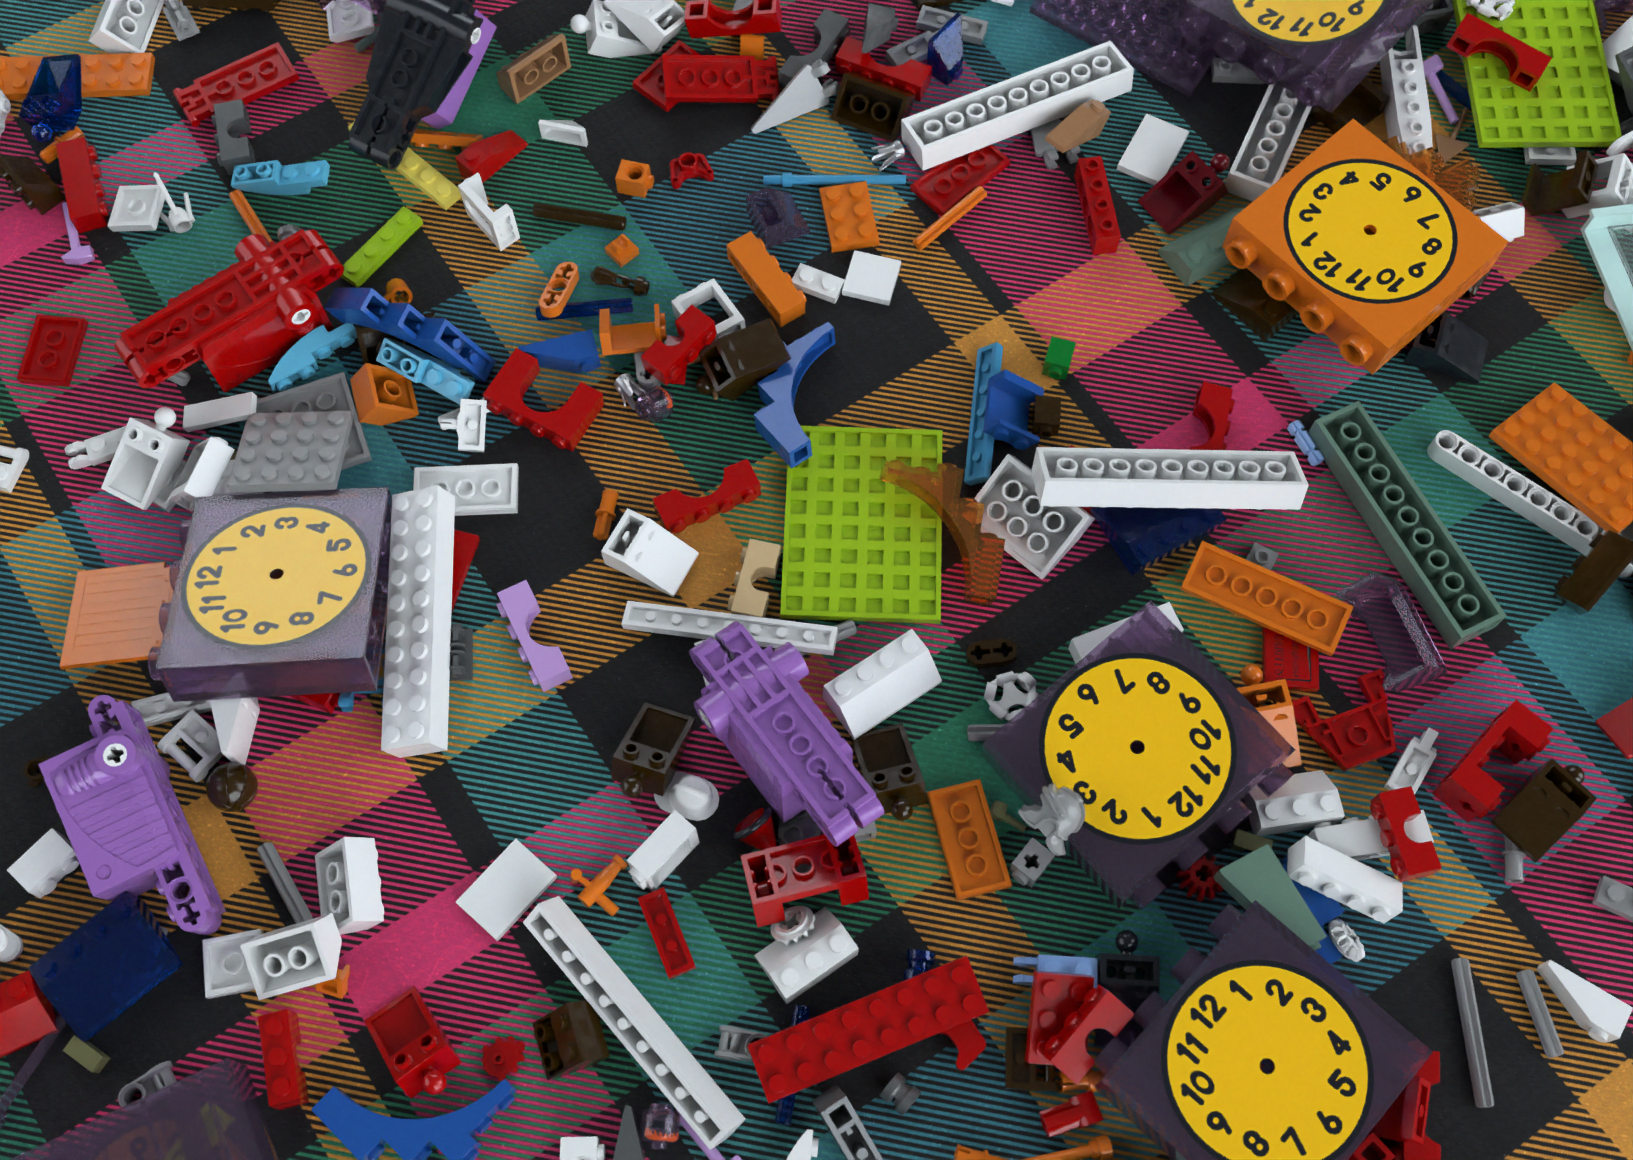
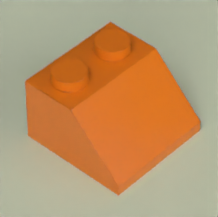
(382, 395)

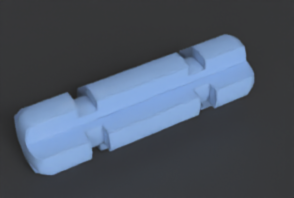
(1305, 442)

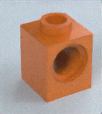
(634, 178)

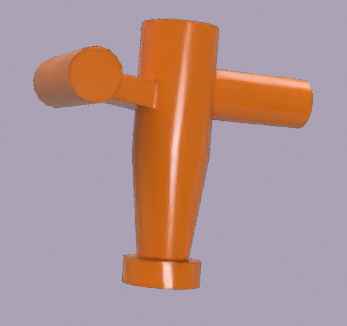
(594, 890)

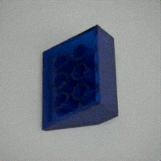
(1151, 534)
(106, 965)

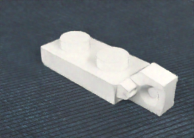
(1414, 762)

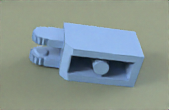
(1054, 963)

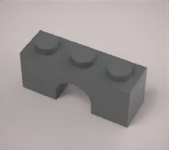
(231, 121)

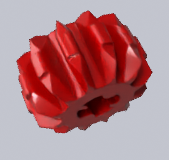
(1197, 886)

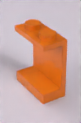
(630, 337)

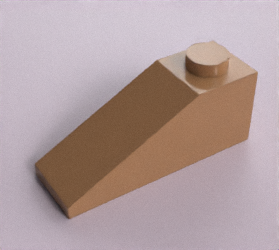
(1080, 126)

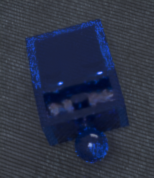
(54, 97)

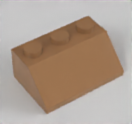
(535, 68)

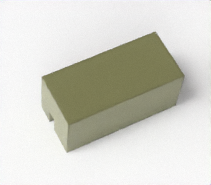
(1244, 840)
(86, 1054)

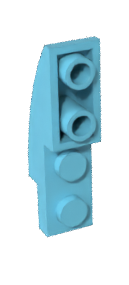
(275, 179)
(301, 357)
(425, 369)

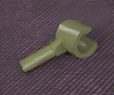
(998, 813)

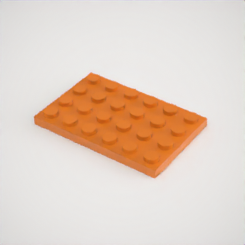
(1573, 455)

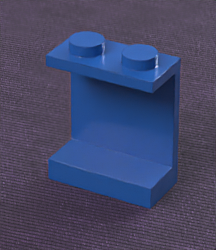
(1008, 409)

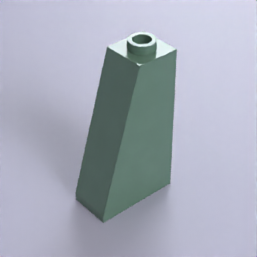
(1264, 879)

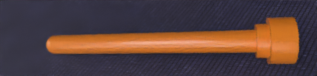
(1099, 1148)

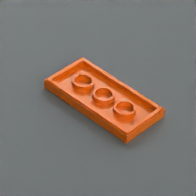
(968, 840)

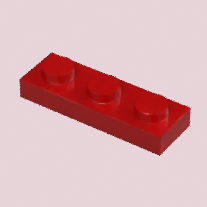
(666, 933)

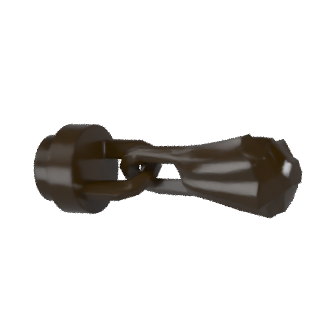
(603, 276)

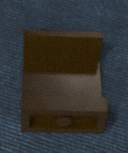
(1362, 104)
(1562, 188)

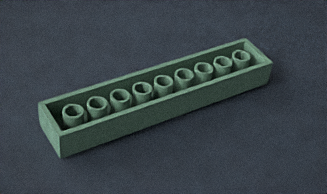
(1406, 525)

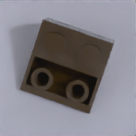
(31, 183)
(570, 1039)

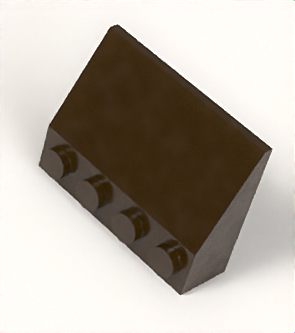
(1250, 303)

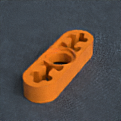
(560, 298)

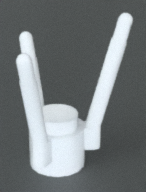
(178, 219)

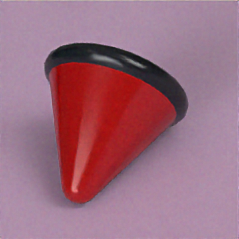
(757, 829)

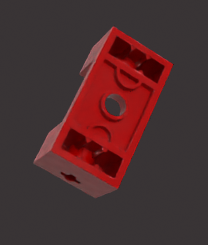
(1516, 735)
(774, 878)

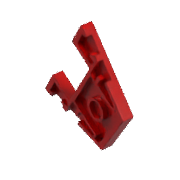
(1356, 734)

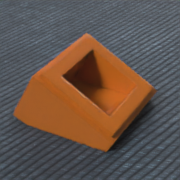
(752, 46)

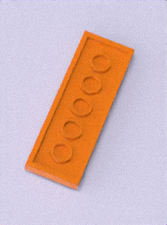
(1267, 598)

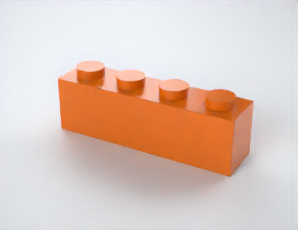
(766, 278)

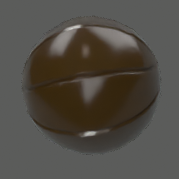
(231, 787)

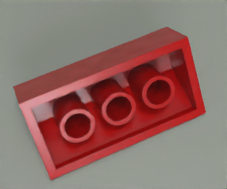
(24, 1013)

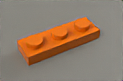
(444, 140)

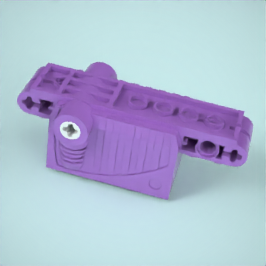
(781, 733)
(129, 820)

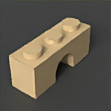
(758, 561)

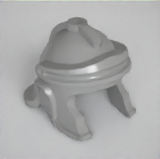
(1057, 817)

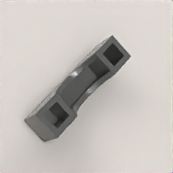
(829, 33)

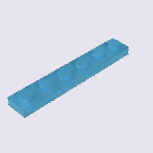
(980, 443)

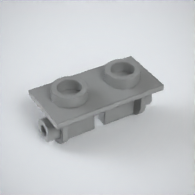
(180, 19)

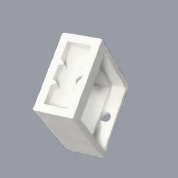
(1620, 175)
(703, 293)
(201, 472)
(662, 851)

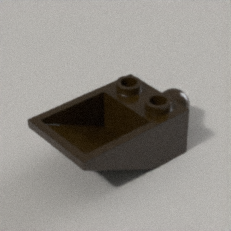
(741, 360)
(651, 750)
(891, 769)
(1544, 808)

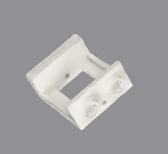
(499, 225)

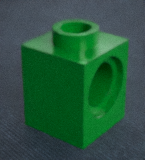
(1058, 358)

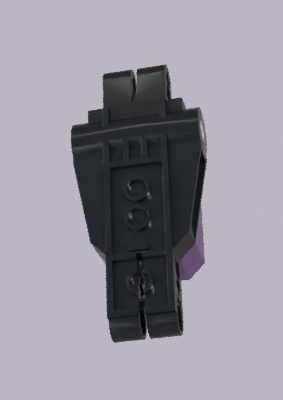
(417, 73)

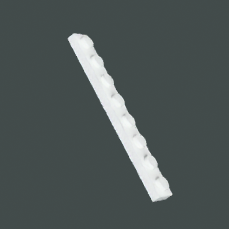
(705, 624)

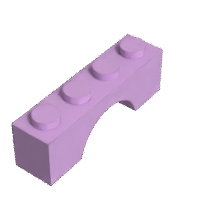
(547, 662)

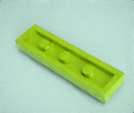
(381, 246)

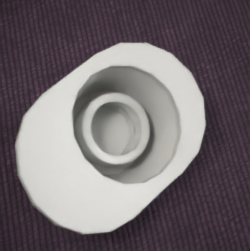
(689, 796)

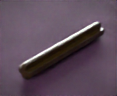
(579, 216)

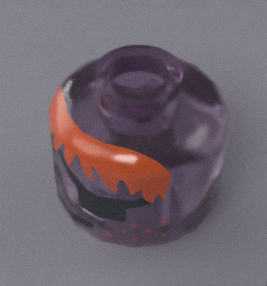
(654, 404)
(659, 1125)

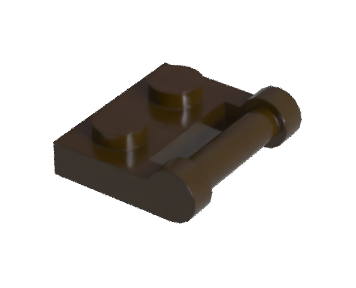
(1019, 1073)

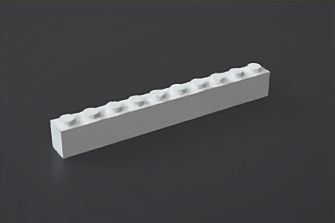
(634, 1022)

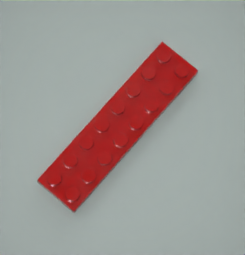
(867, 1028)

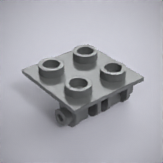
(461, 653)

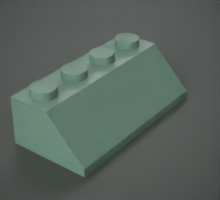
(1199, 250)

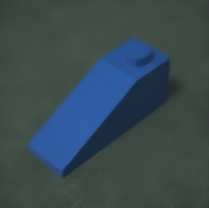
(567, 353)

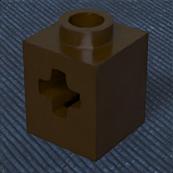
(1046, 416)

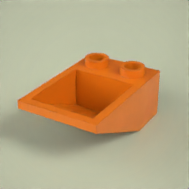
(1279, 714)

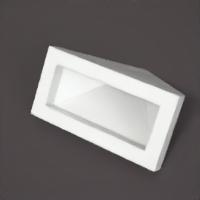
(563, 131)

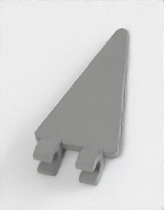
(799, 97)
(1045, 149)

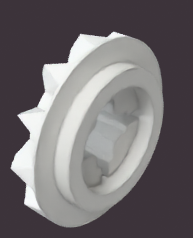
(793, 915)
(1346, 940)

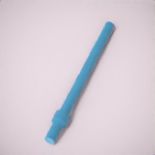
(788, 179)

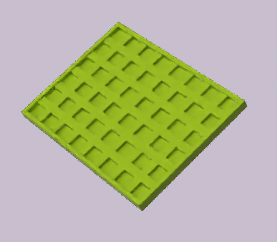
(1570, 100)
(858, 541)

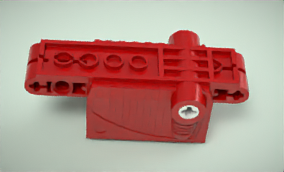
(239, 316)

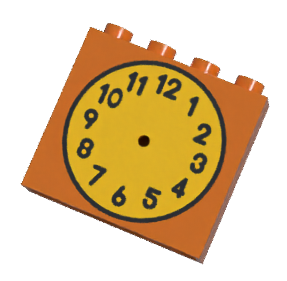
(1362, 246)

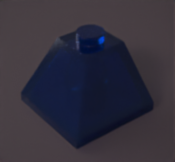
(946, 51)

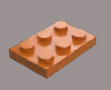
(849, 216)

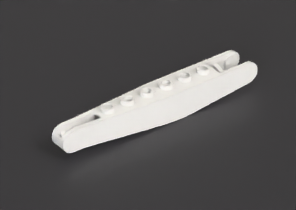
(1405, 85)

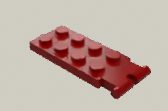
(719, 78)
(243, 79)

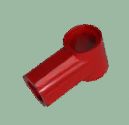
(1077, 1112)

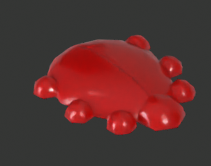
(502, 1057)

